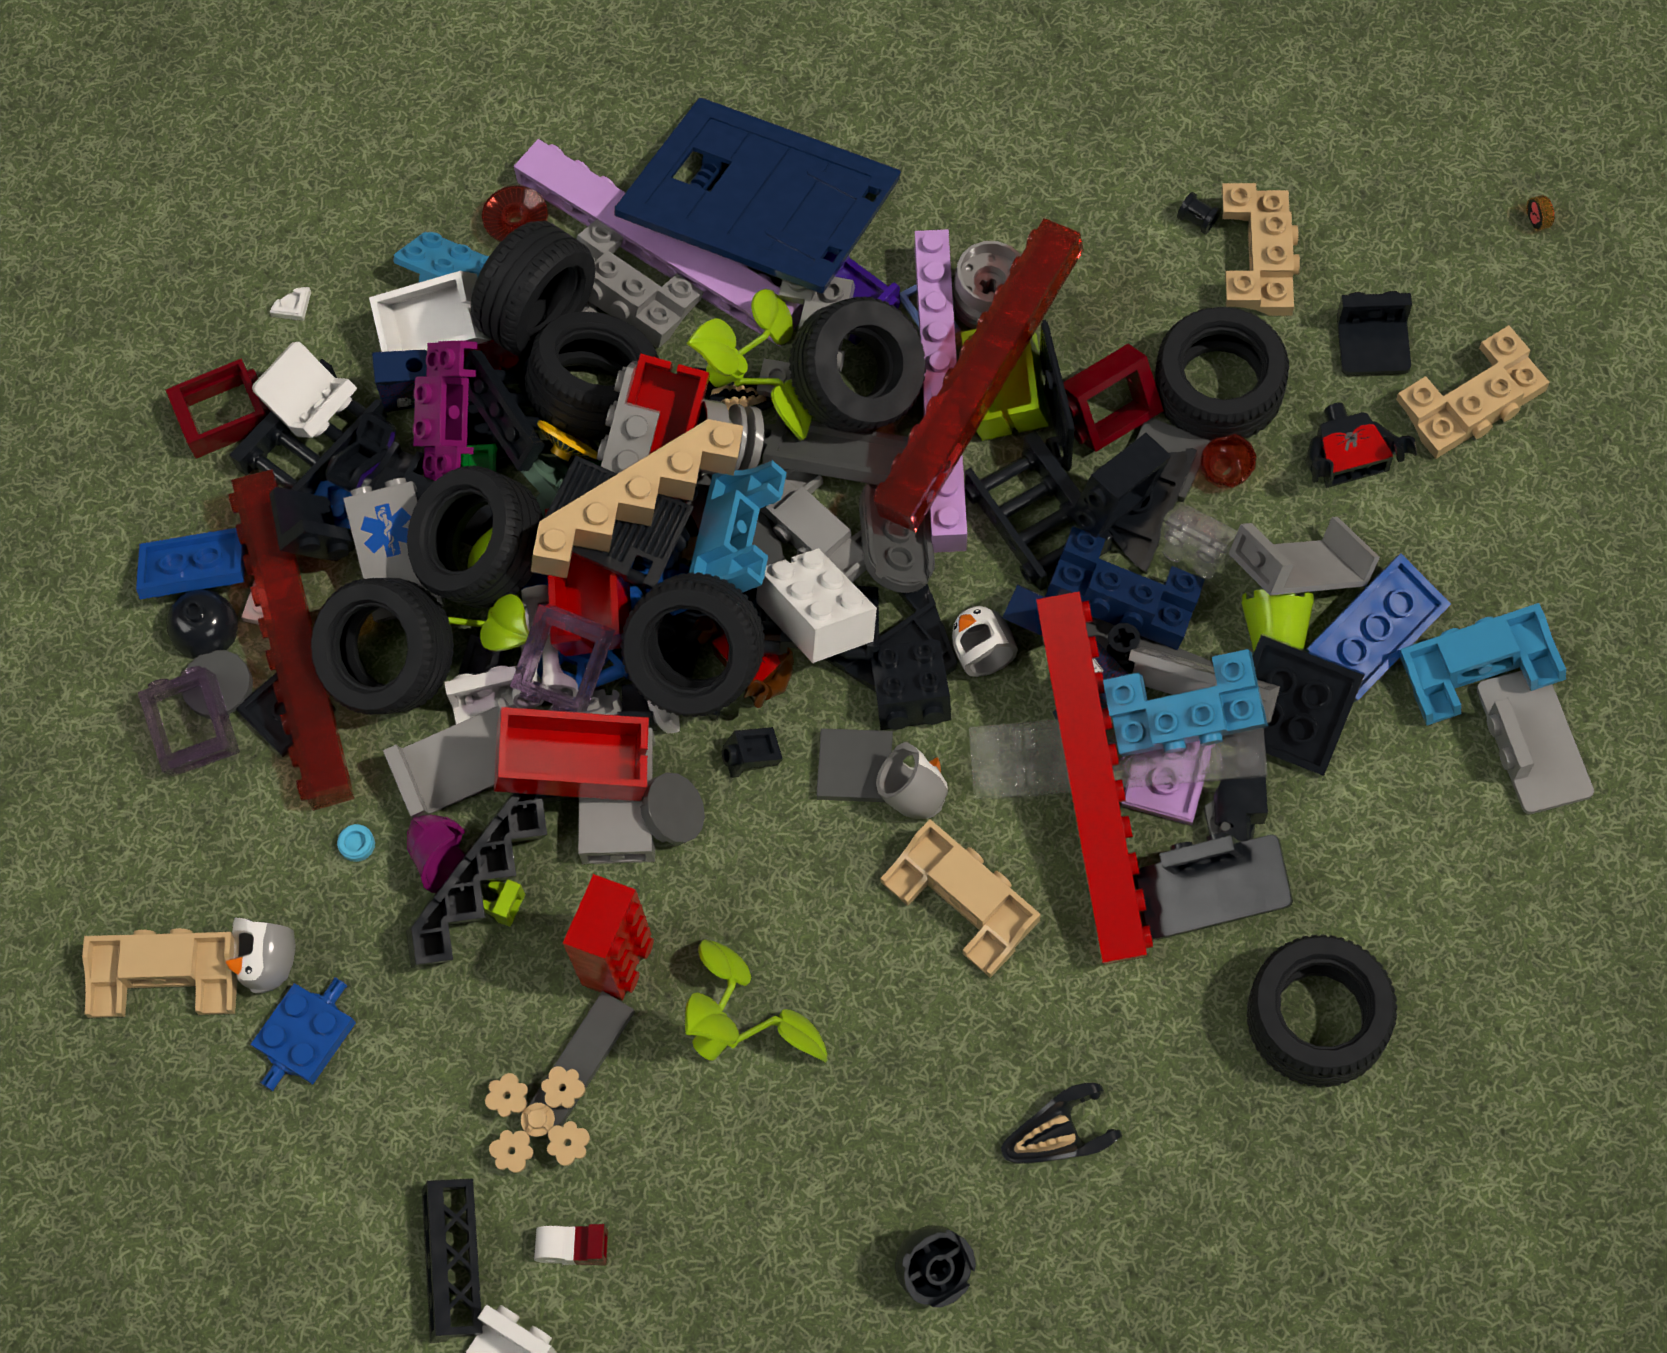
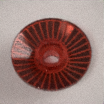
(512, 203)

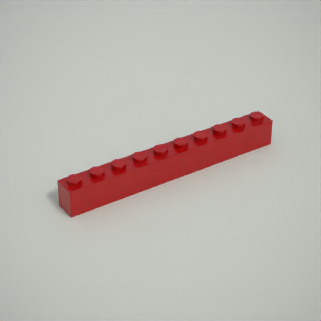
(1092, 778)

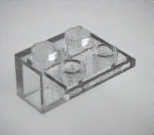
(1197, 540)

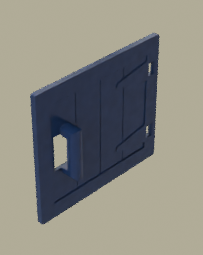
(772, 207)

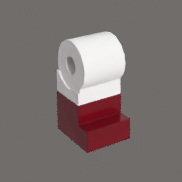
(572, 1245)

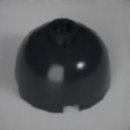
(201, 623)
(934, 1265)

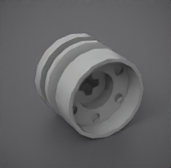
(977, 278)
(752, 433)

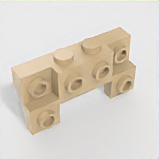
(1270, 243)
(1478, 403)
(968, 887)
(158, 960)

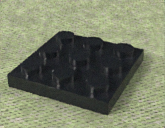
(1310, 702)

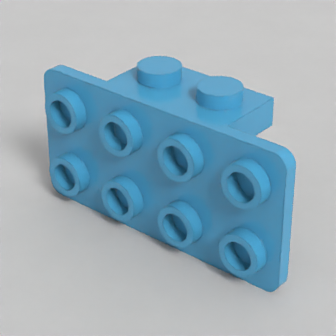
(437, 256)

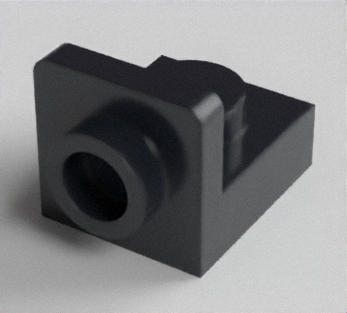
(479, 659)
(751, 750)

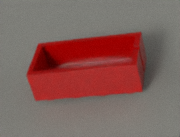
(674, 395)
(590, 594)
(571, 754)
(608, 938)

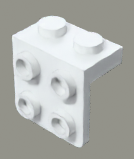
(302, 391)
(478, 693)
(505, 1336)

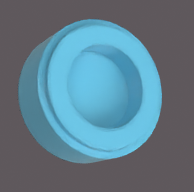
(356, 843)

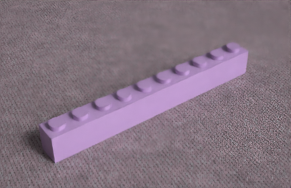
(590, 197)
(938, 339)

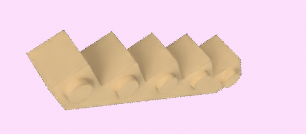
(633, 494)

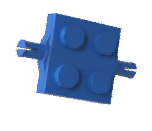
(303, 1033)

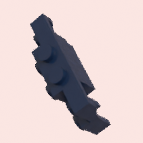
(1123, 596)

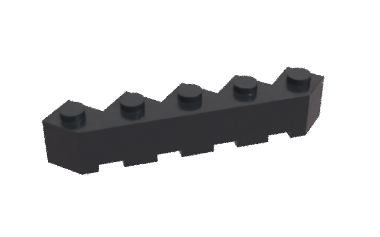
(487, 860)

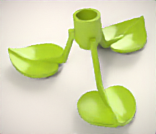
(726, 364)
(506, 619)
(717, 1031)

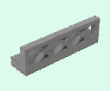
(1181, 675)

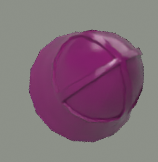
(434, 848)

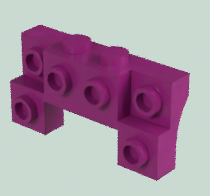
(443, 407)

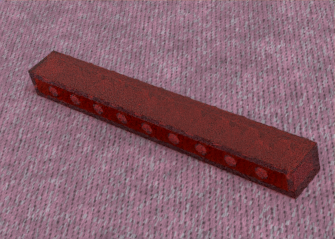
(978, 375)
(289, 630)

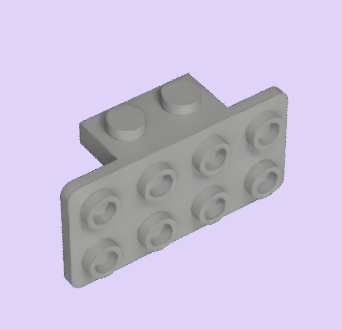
(630, 425)
(1534, 743)

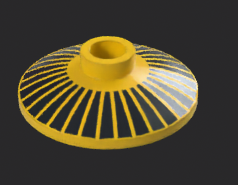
(565, 444)

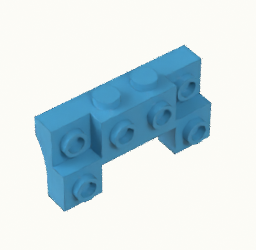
(730, 523)
(1479, 653)
(1187, 716)

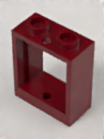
(205, 387)
(1146, 402)

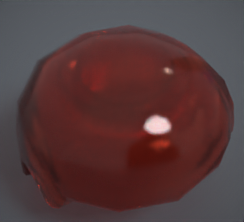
(1228, 452)

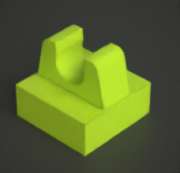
(508, 902)

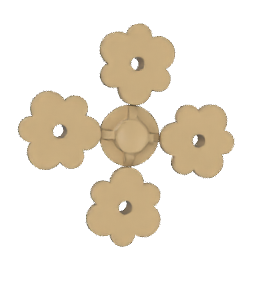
(537, 1119)

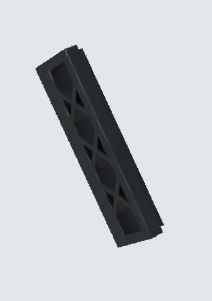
(436, 1259)

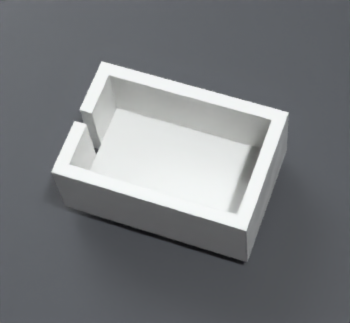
(427, 313)
(816, 605)

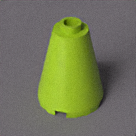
(1278, 616)

